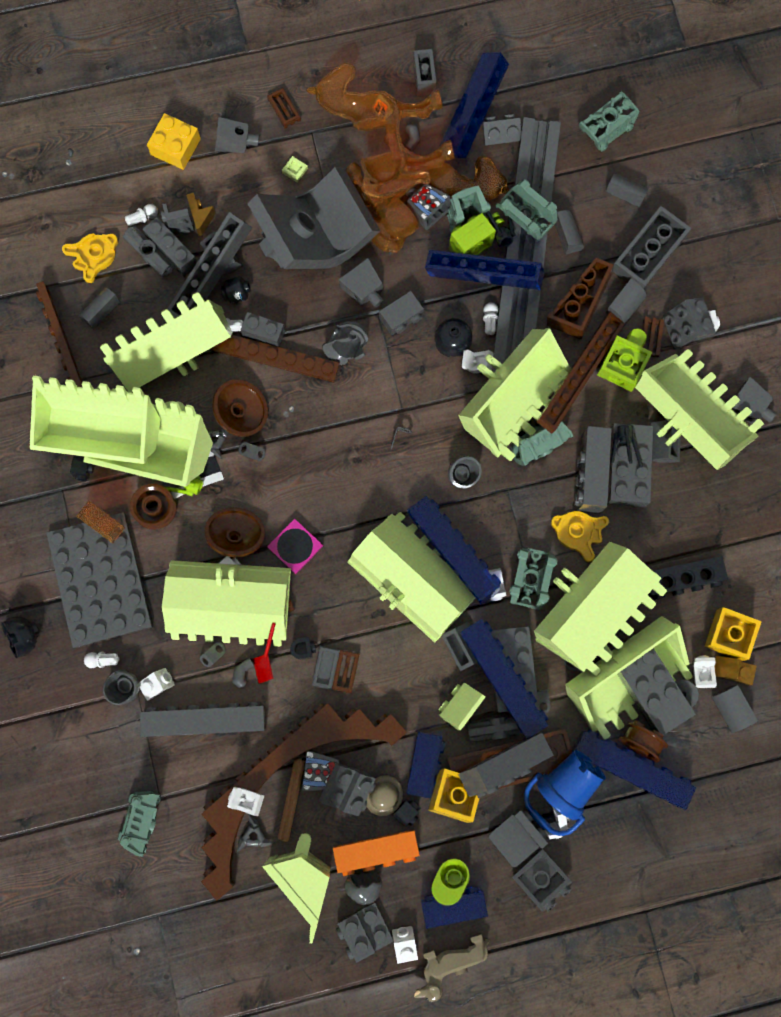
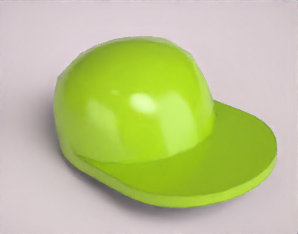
(450, 882)

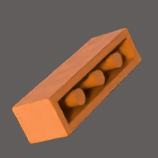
(376, 851)

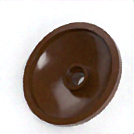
(248, 404)
(234, 532)

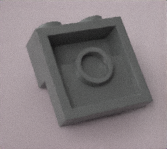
(348, 789)
(543, 881)
(364, 932)

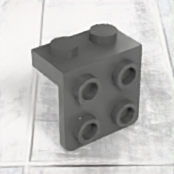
(688, 322)
(518, 837)

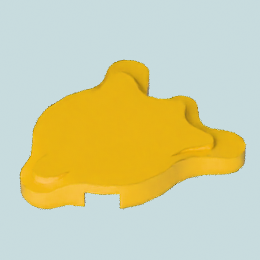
(92, 254)
(578, 531)

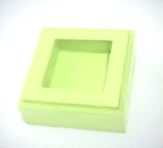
(294, 169)

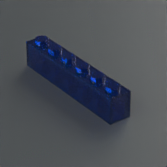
(475, 102)
(485, 269)
(454, 550)
(504, 679)
(634, 770)

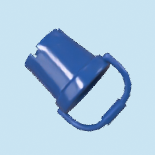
(566, 790)

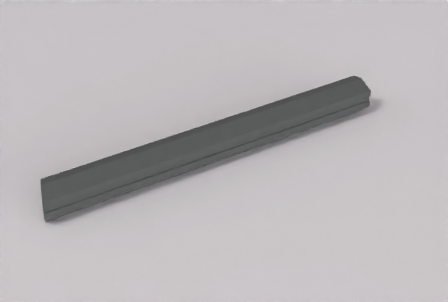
(520, 305)

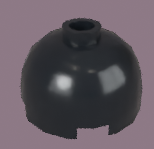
(453, 337)
(20, 635)

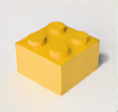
(173, 141)
(732, 634)
(451, 798)

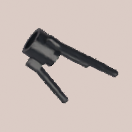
(503, 235)
(626, 436)

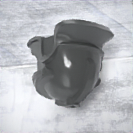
(346, 342)

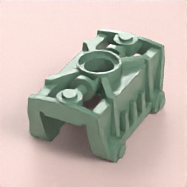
(613, 128)
(466, 201)
(534, 204)
(539, 443)
(542, 582)
(139, 821)

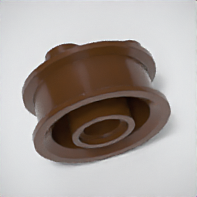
(162, 515)
(643, 741)

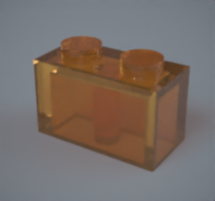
(100, 522)

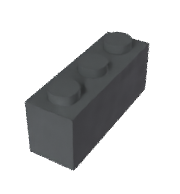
(170, 246)

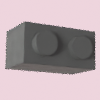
(424, 72)
(401, 313)
(262, 330)

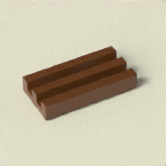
(291, 120)
(654, 322)
(342, 688)

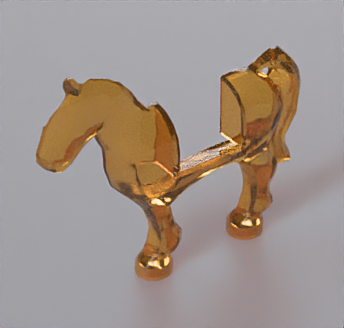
(373, 110)
(399, 222)

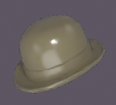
(385, 797)

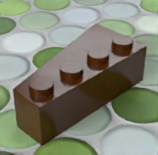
(578, 306)

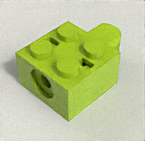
(475, 235)
(626, 359)

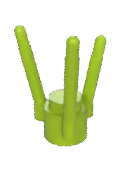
(193, 488)

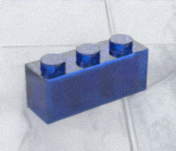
(425, 765)
(469, 907)

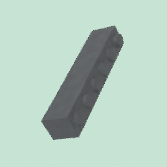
(212, 262)
(202, 721)

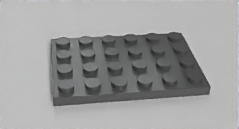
(98, 583)

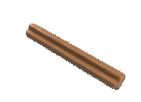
(291, 800)

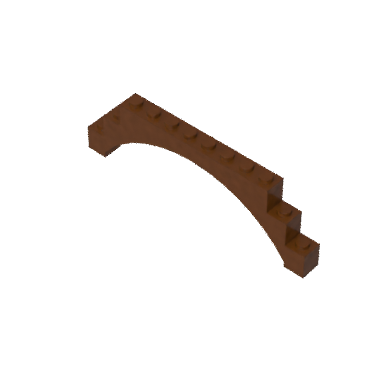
(313, 732)

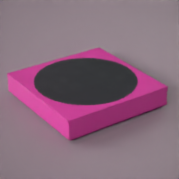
(295, 546)

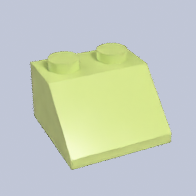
(461, 706)

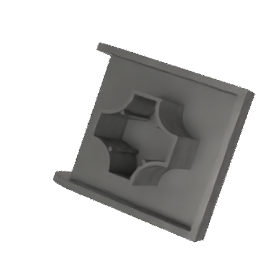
(316, 226)

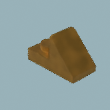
(201, 216)
(734, 670)

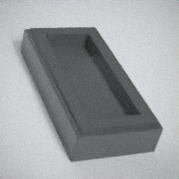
(325, 668)

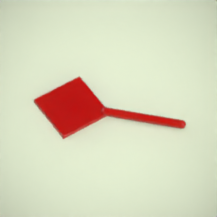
(262, 663)

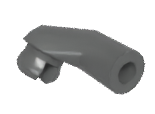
(414, 137)
(239, 672)

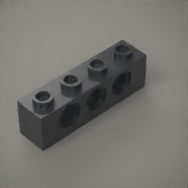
(713, 567)

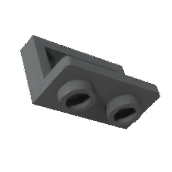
(501, 130)
(178, 221)

